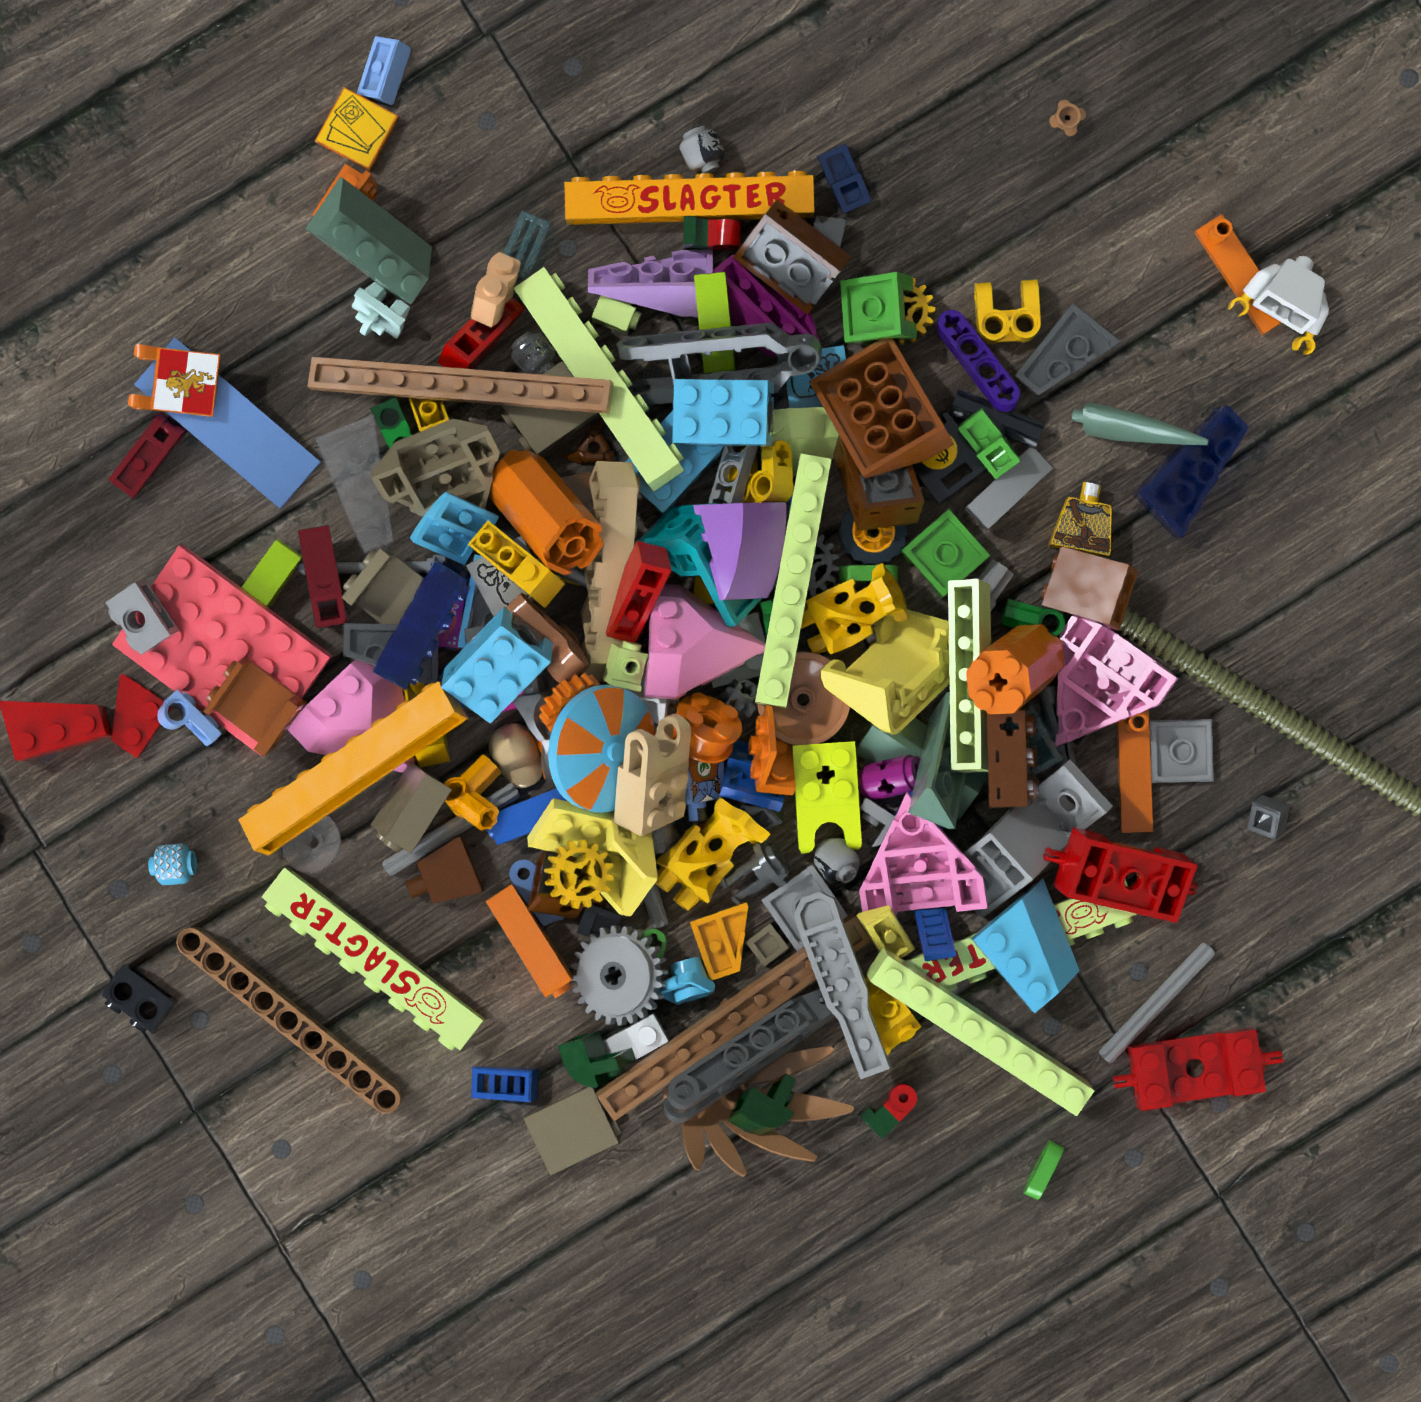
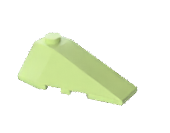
(805, 431)

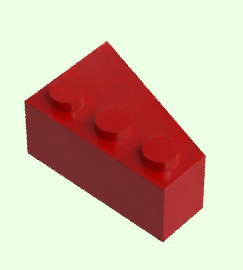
(51, 727)

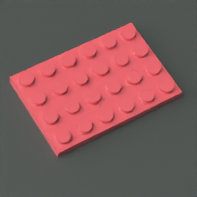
(218, 627)

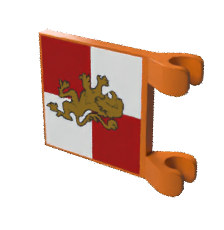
(182, 381)

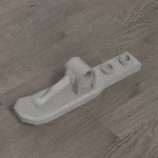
(841, 980)

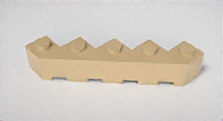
(615, 505)

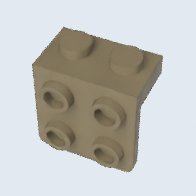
(383, 586)

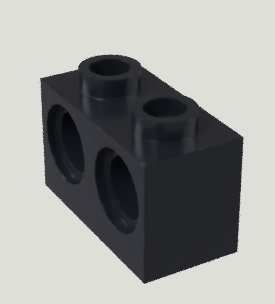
(143, 991)

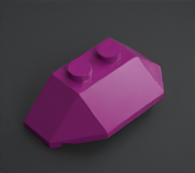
(756, 303)

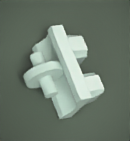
(376, 315)

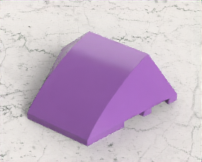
(744, 546)

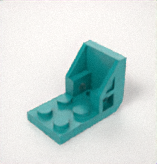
(688, 555)

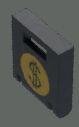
(941, 465)

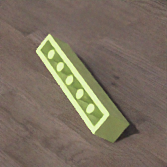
(967, 639)

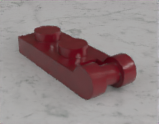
(146, 456)

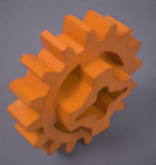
(562, 695)

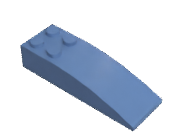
(245, 440)

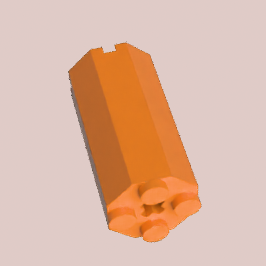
(545, 511)
(1014, 669)

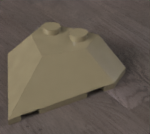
(440, 459)

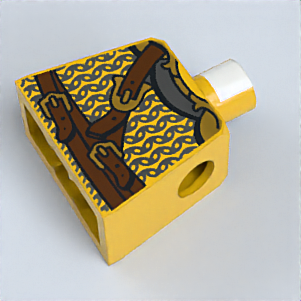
(1084, 523)

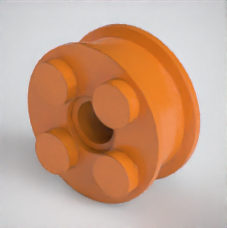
(712, 727)

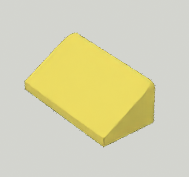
(886, 931)

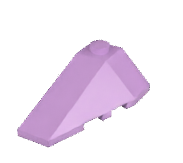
(655, 283)

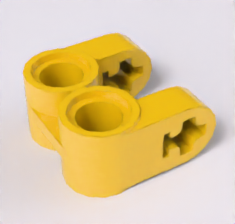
(1007, 318)
(775, 479)

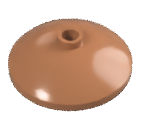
(822, 714)

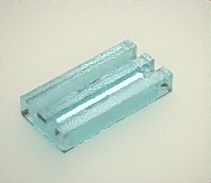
(534, 221)

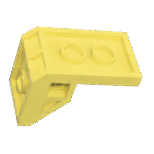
(631, 854)

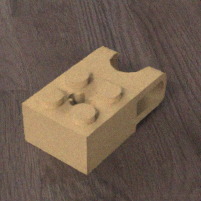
(653, 777)

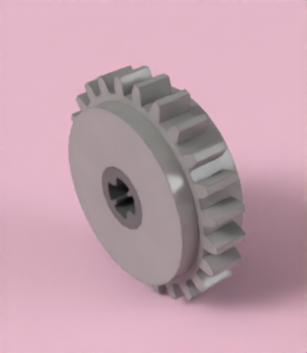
(634, 990)

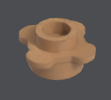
(1076, 115)

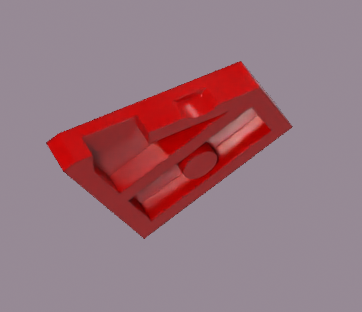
(135, 716)

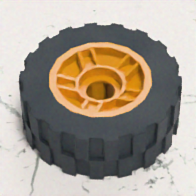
(870, 550)

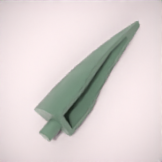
(1124, 425)

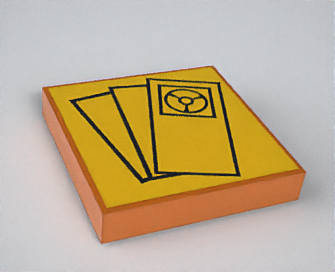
(356, 129)

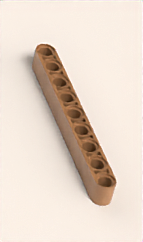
(274, 1017)

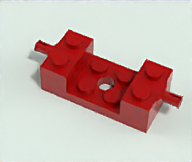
(1096, 868)
(1229, 1060)

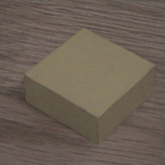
(767, 944)

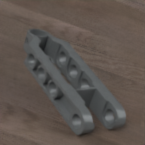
(793, 355)
(717, 1072)

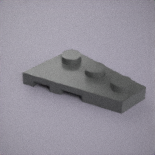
(1065, 350)
(368, 641)

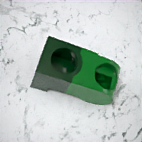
(391, 421)

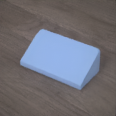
(384, 70)

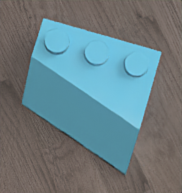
(1029, 947)

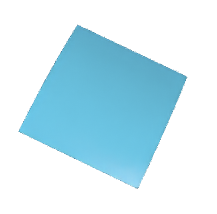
(451, 526)

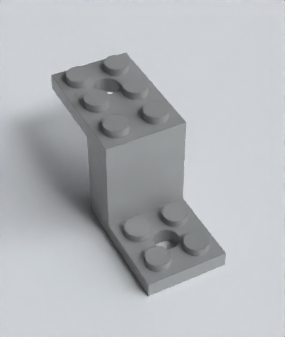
(1015, 845)

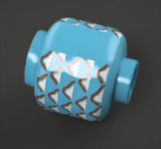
(173, 864)

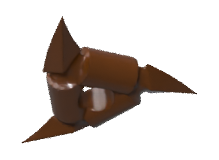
(593, 436)

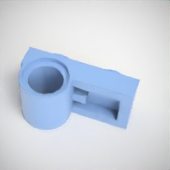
(201, 725)

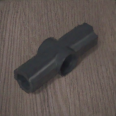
(1012, 423)

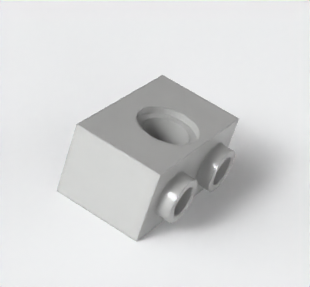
(158, 622)

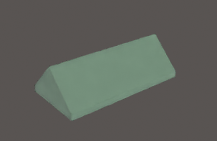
(909, 741)
(936, 786)

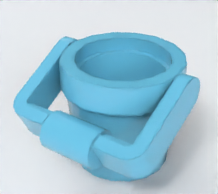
(687, 982)

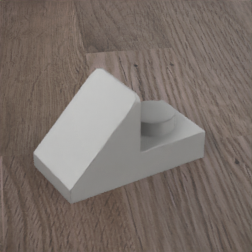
(874, 814)

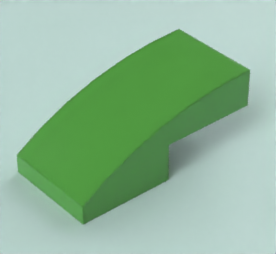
(989, 443)

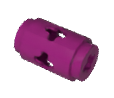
(888, 777)

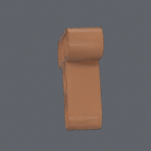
(567, 650)

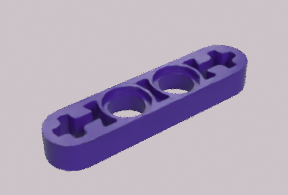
(974, 362)

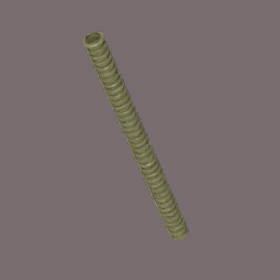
(1272, 712)

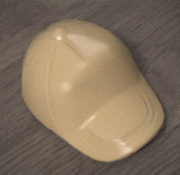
(516, 755)

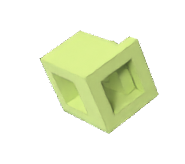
(616, 315)
(615, 669)

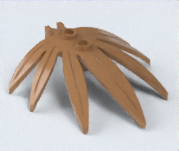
(804, 1107)

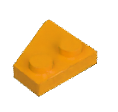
(721, 940)

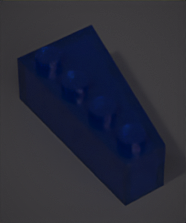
(1185, 477)
(421, 624)

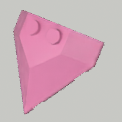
(691, 644)
(1104, 680)
(346, 710)
(921, 869)

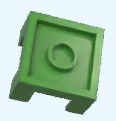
(876, 308)
(944, 553)

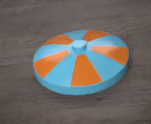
(590, 744)

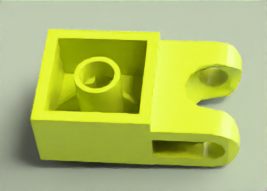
(829, 802)

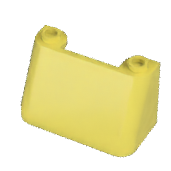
(896, 673)

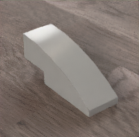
(1008, 489)

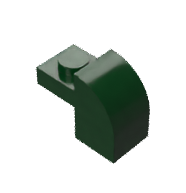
(588, 1061)
(761, 1112)

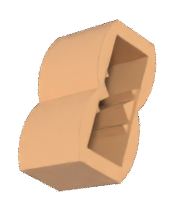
(495, 289)

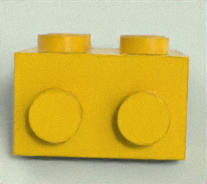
(891, 1017)

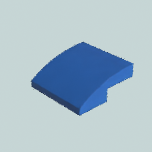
(738, 782)

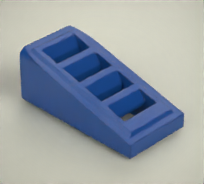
(933, 930)
(531, 1083)

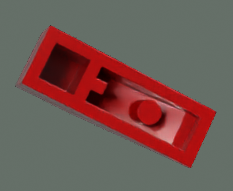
(476, 339)
(638, 591)

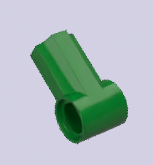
(1020, 613)

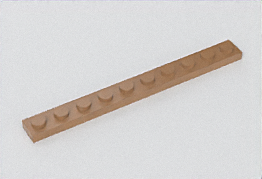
(461, 385)
(716, 1028)

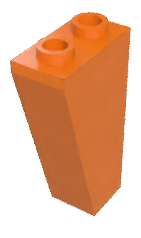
(531, 942)

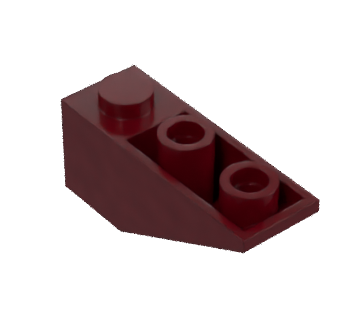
(322, 576)

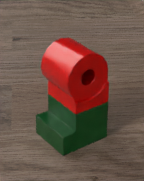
(711, 234)
(885, 1117)

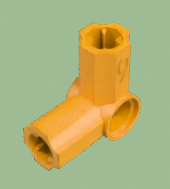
(466, 792)

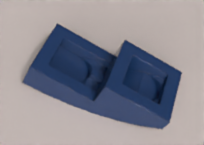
(844, 178)

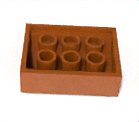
(881, 410)

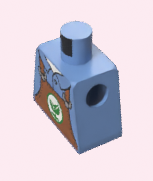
(702, 786)

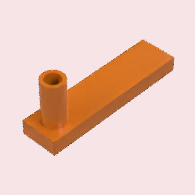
(1234, 265)
(1135, 774)

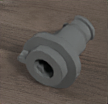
(767, 865)

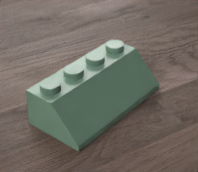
(372, 241)

